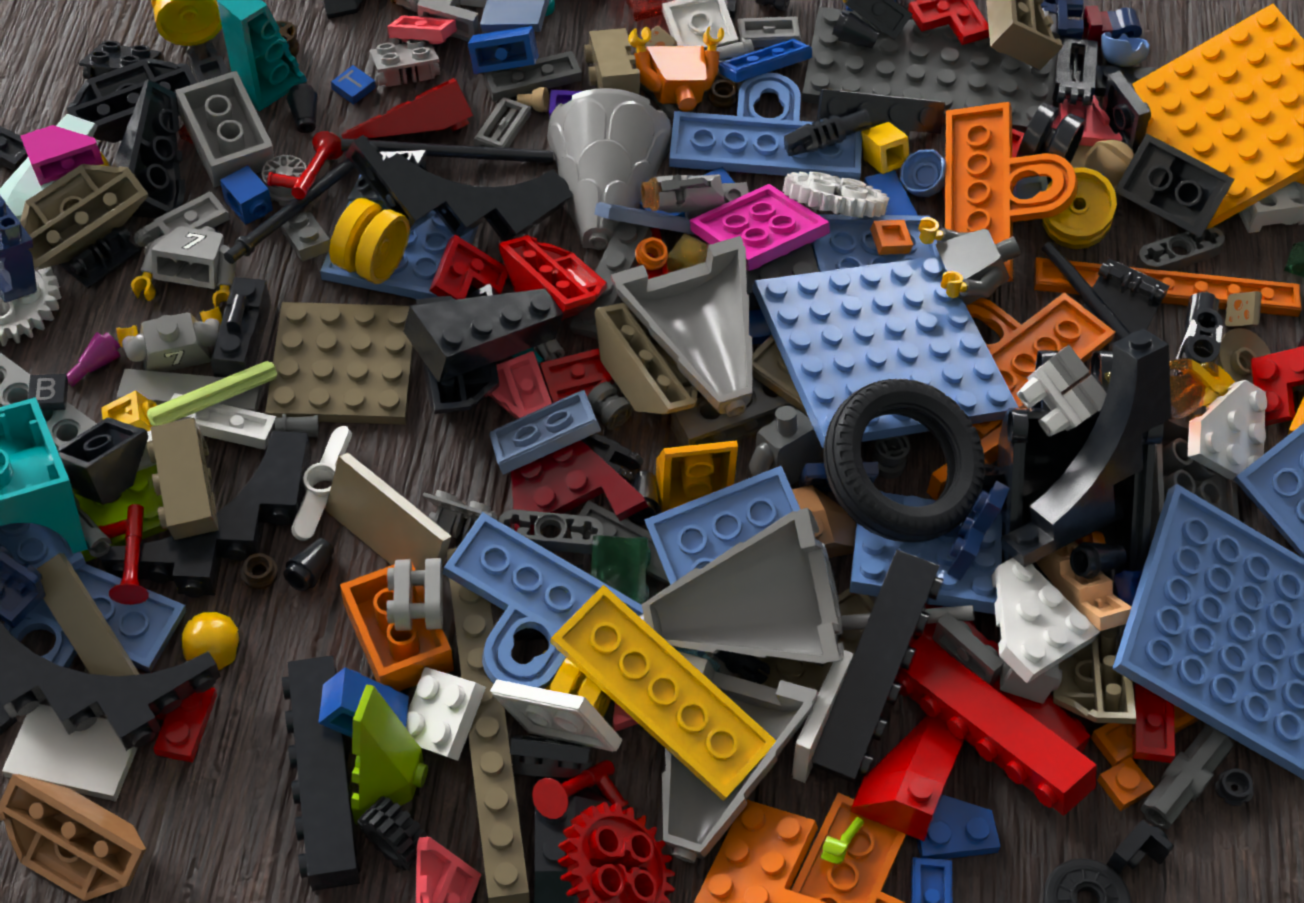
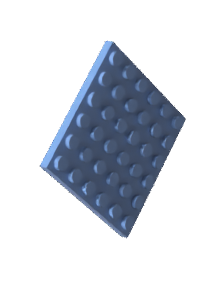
(877, 326)
(1221, 628)

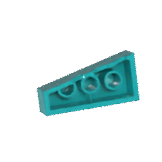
(258, 51)

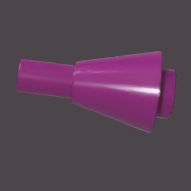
(97, 354)

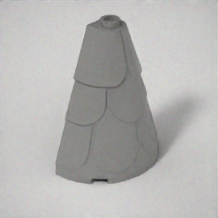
(604, 151)
(700, 321)
(757, 598)
(691, 811)

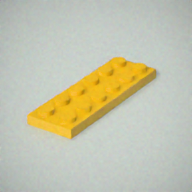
(663, 692)

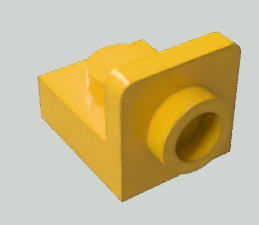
(130, 410)

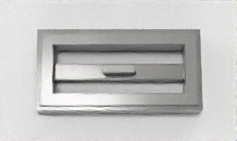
(768, 31)
(482, 136)

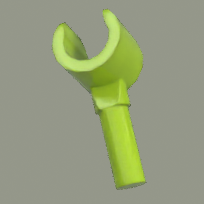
(834, 849)

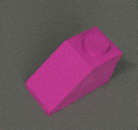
(59, 151)

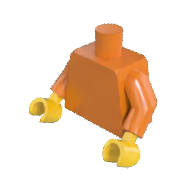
(677, 72)

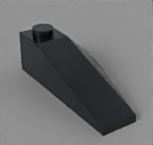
(152, 150)

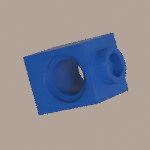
(246, 195)

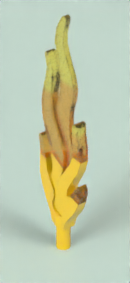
(1195, 387)

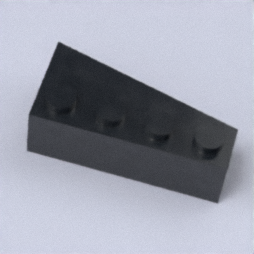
(480, 330)

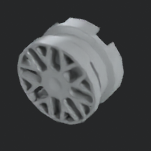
(283, 165)

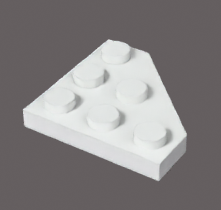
(1230, 431)
(1036, 621)

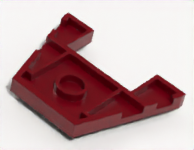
(570, 479)

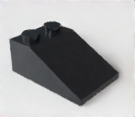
(1174, 185)

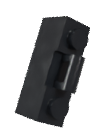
(241, 327)

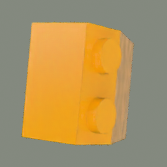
(694, 471)

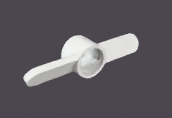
(316, 499)

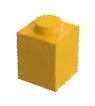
(885, 147)

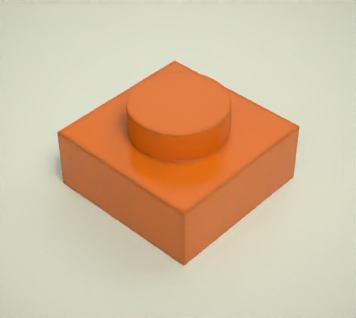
(891, 237)
(1125, 783)

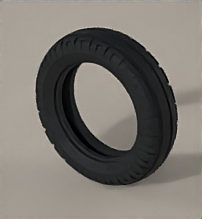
(948, 425)

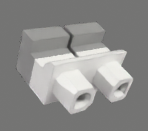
(1049, 382)

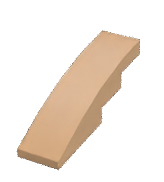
(1089, 596)

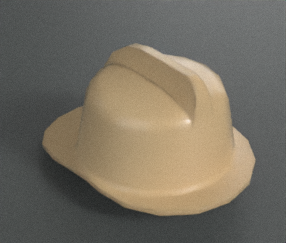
(1106, 157)

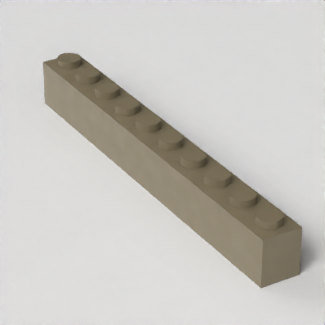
(490, 756)

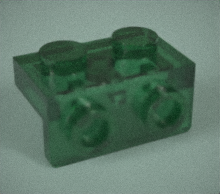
(622, 564)

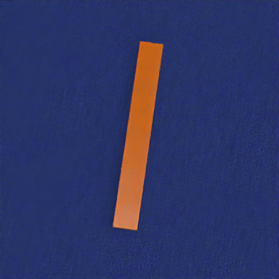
(1276, 299)

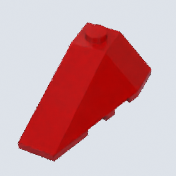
(432, 110)
(910, 780)

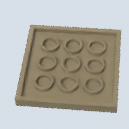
(342, 363)

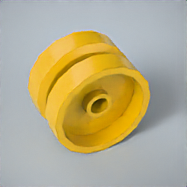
(187, 20)
(1090, 225)
(369, 240)

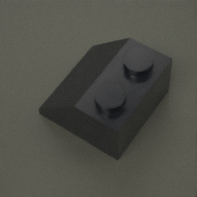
(104, 460)

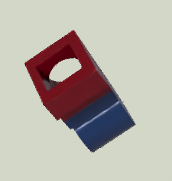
(1116, 22)

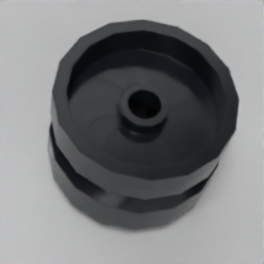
(1048, 136)

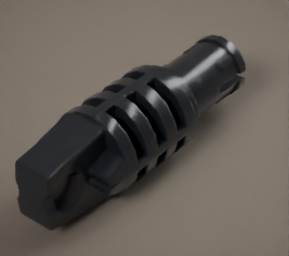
(826, 132)

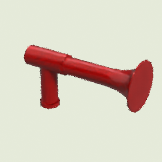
(327, 147)
(129, 590)
(552, 797)

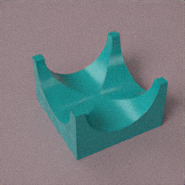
(33, 475)

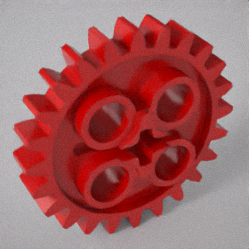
(614, 858)

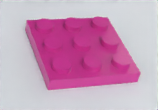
(765, 221)

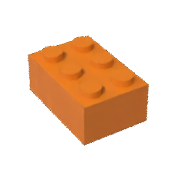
(393, 655)

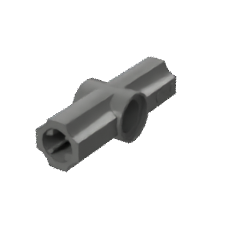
(1186, 777)

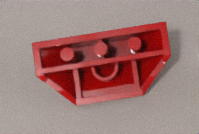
(549, 267)

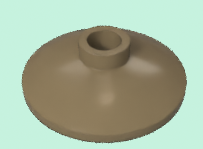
(1237, 350)

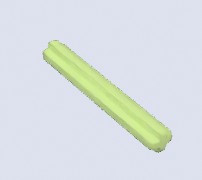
(212, 394)

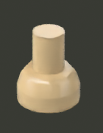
(538, 99)

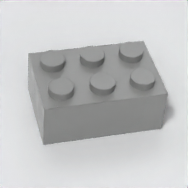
(224, 126)

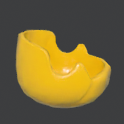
(211, 633)

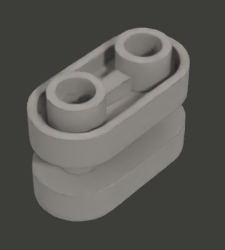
(402, 609)

